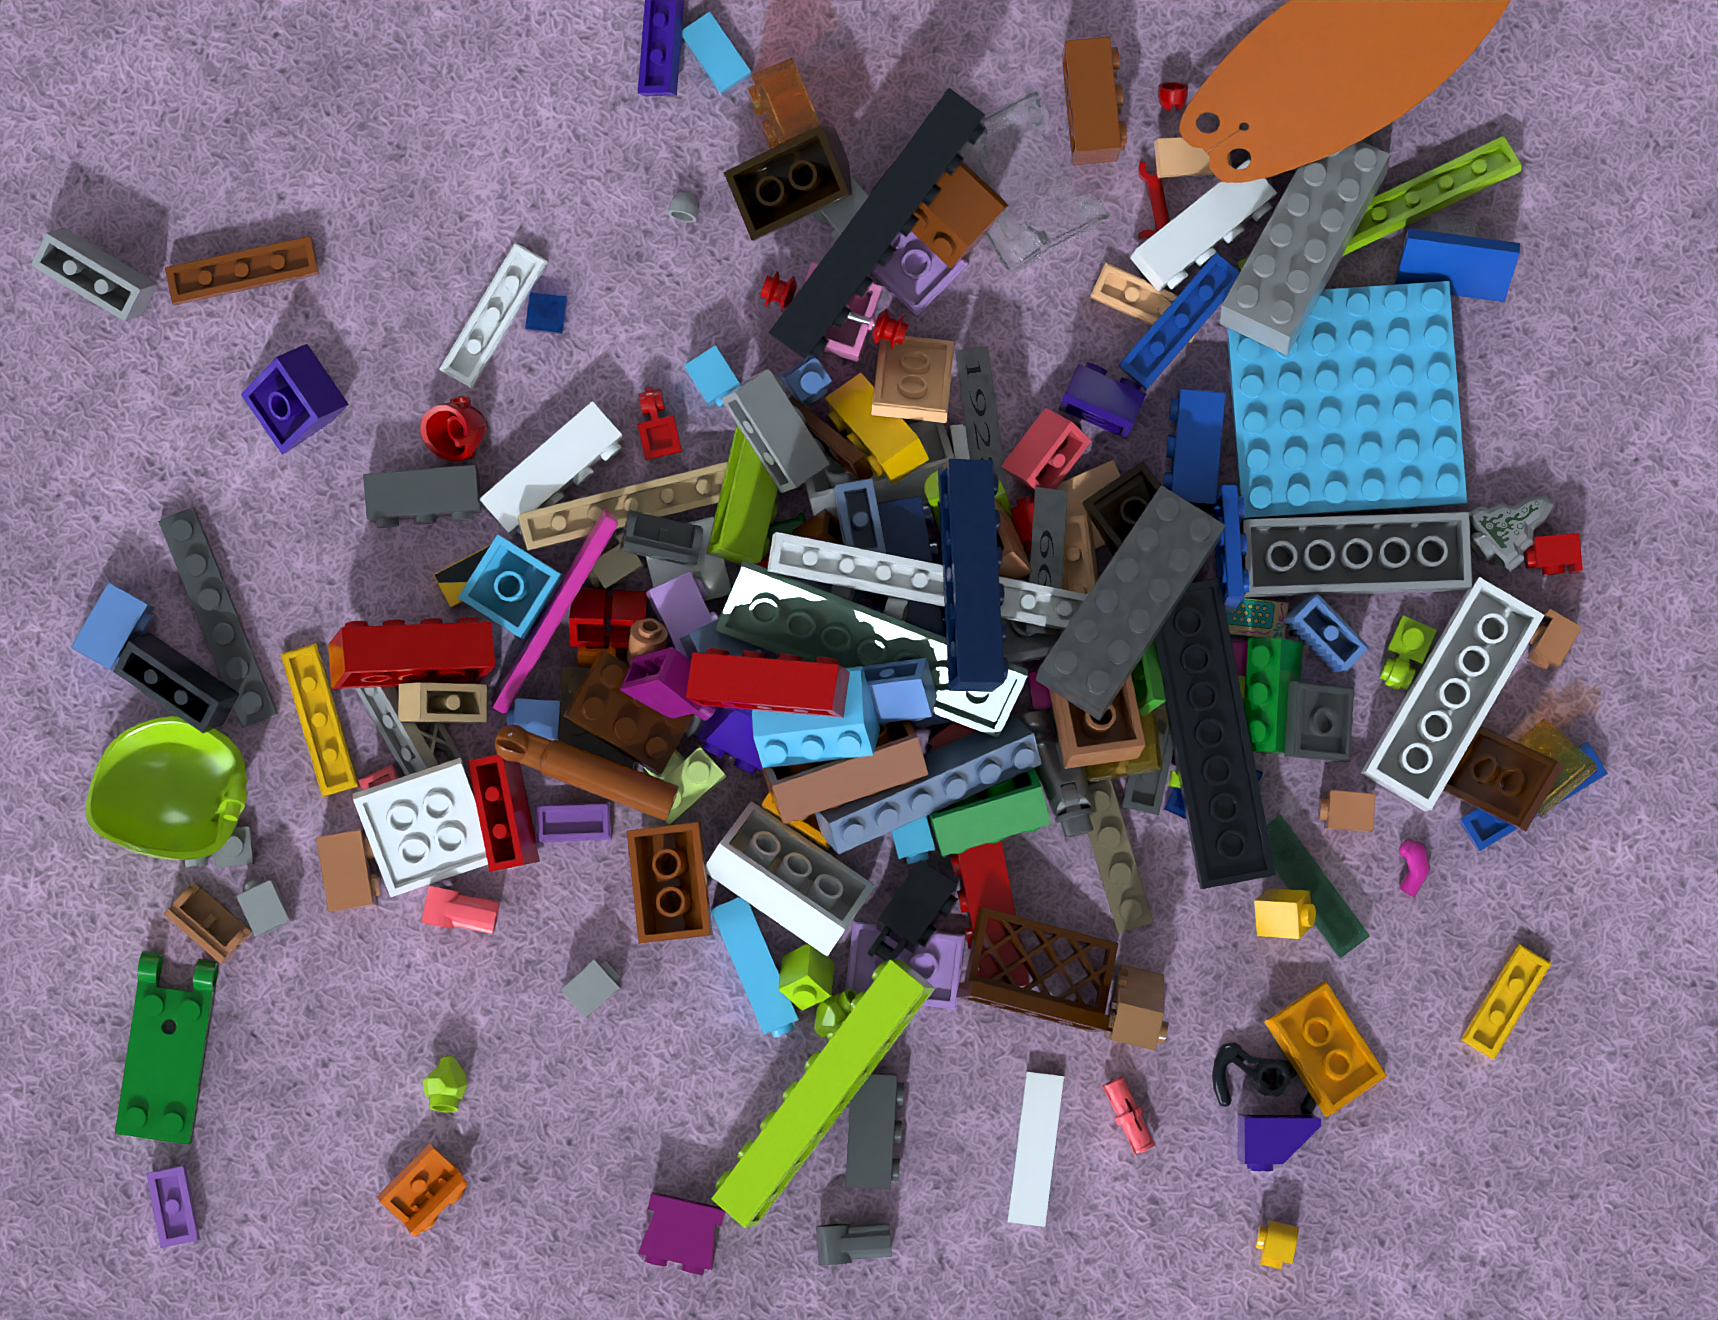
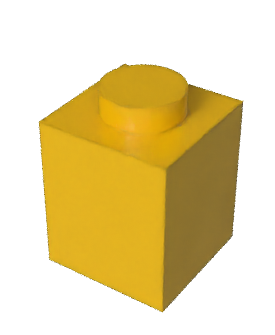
(1284, 913)

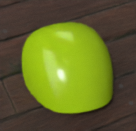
(168, 790)

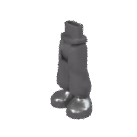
(1064, 788)

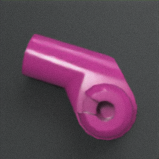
(1418, 865)

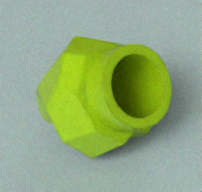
(832, 1011)
(445, 1085)

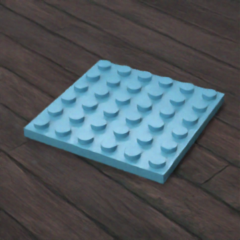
(1354, 410)

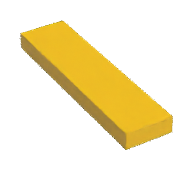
(319, 720)

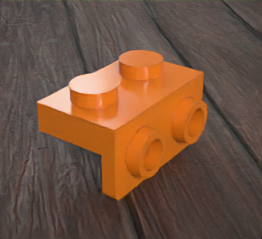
(423, 1190)

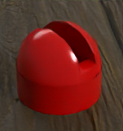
(1172, 94)

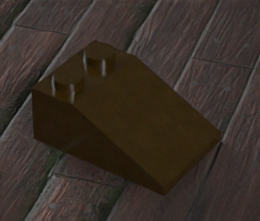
(1121, 504)

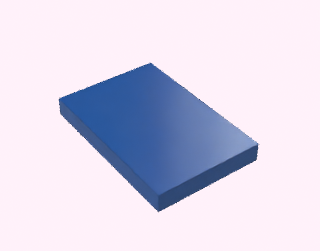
(1471, 264)

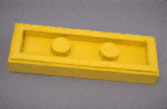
(1505, 1001)

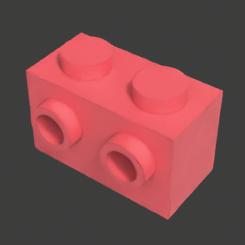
(1046, 452)

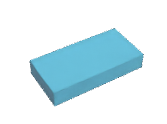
(715, 53)

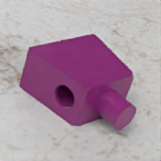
(662, 683)

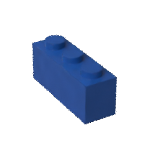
(1195, 446)

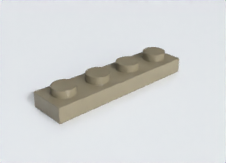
(1116, 860)

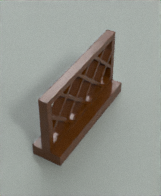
(1030, 1002)

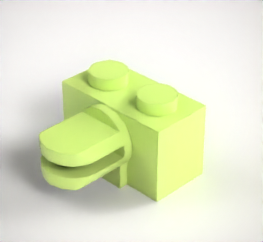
(695, 779)

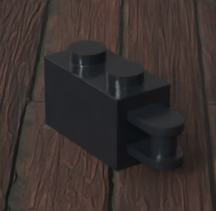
(914, 912)

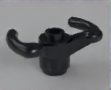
(1234, 1053)

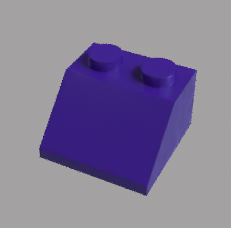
(294, 398)
(1102, 399)
(731, 733)
(1272, 1138)

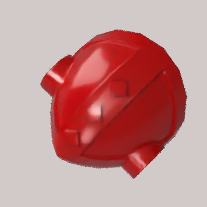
(453, 429)

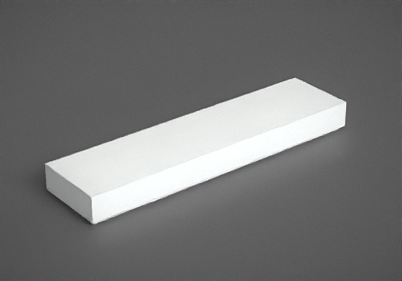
(493, 315)
(1035, 1149)

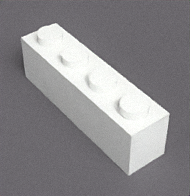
(1200, 228)
(554, 467)

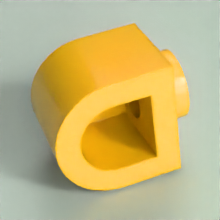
(1277, 1243)

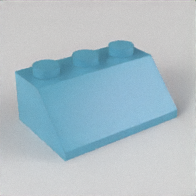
(802, 738)

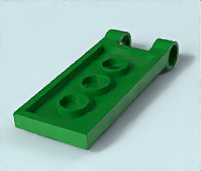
(164, 1068)

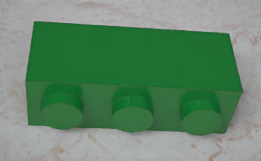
(1268, 672)

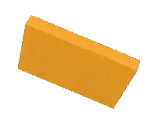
(1325, 1048)

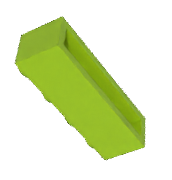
(744, 507)

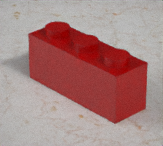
(503, 812)

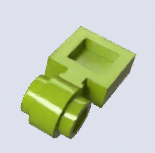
(1411, 643)

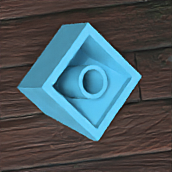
(511, 587)

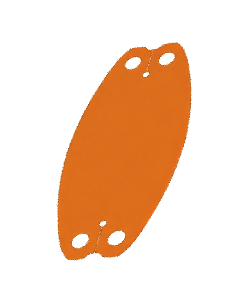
(1330, 77)

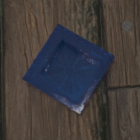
(546, 313)

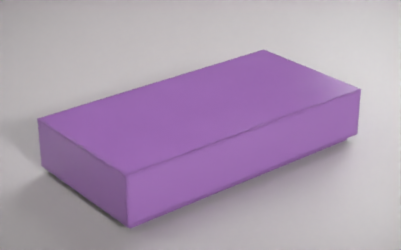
(573, 822)

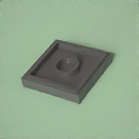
(1319, 721)

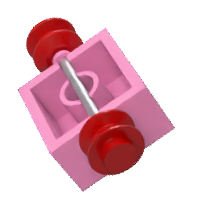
(851, 336)

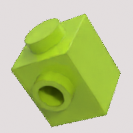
(806, 976)

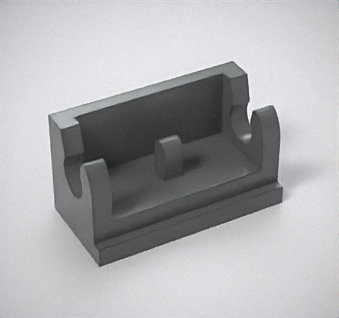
(661, 538)

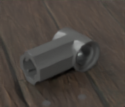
(846, 1243)

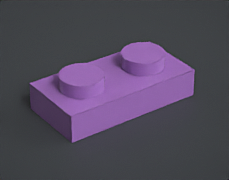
(173, 1206)

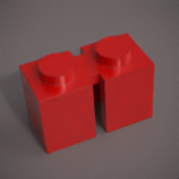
(590, 615)

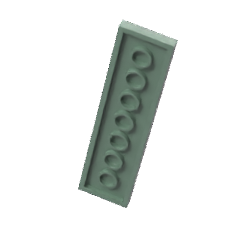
(814, 623)

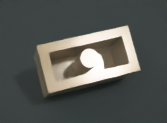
(442, 702)

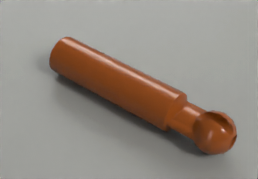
(587, 771)

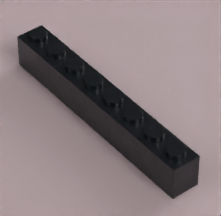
(878, 224)

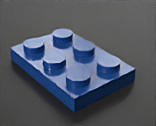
(1231, 547)

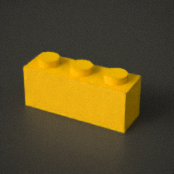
(887, 441)

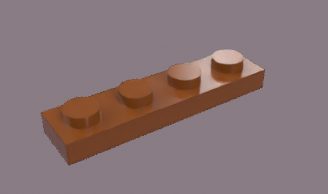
(242, 270)

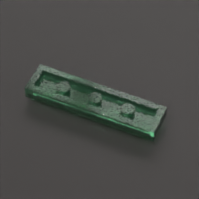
(1301, 872)

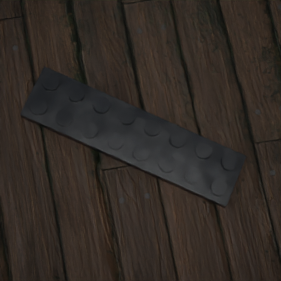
(1212, 741)

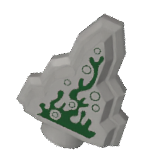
(1507, 530)

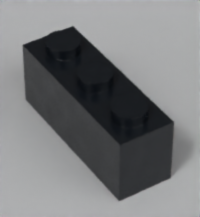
(176, 682)

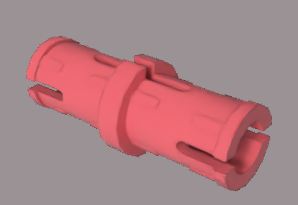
(1128, 1115)

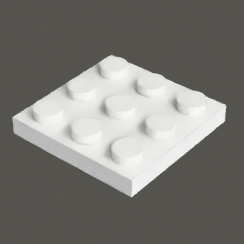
(423, 827)

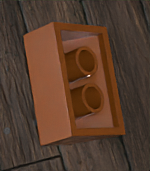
(958, 215)
(669, 882)

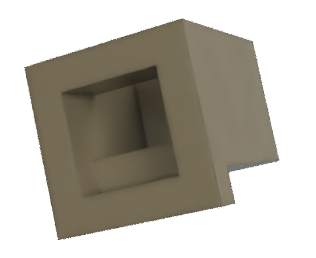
(614, 566)

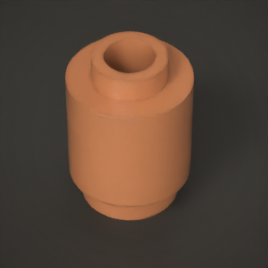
(646, 637)

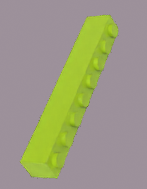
(822, 1092)

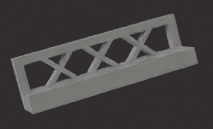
(408, 744)

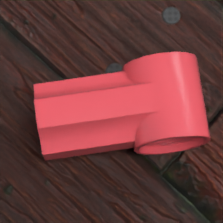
(450, 909)

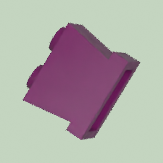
(681, 1233)

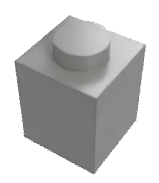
(264, 906)
(592, 987)

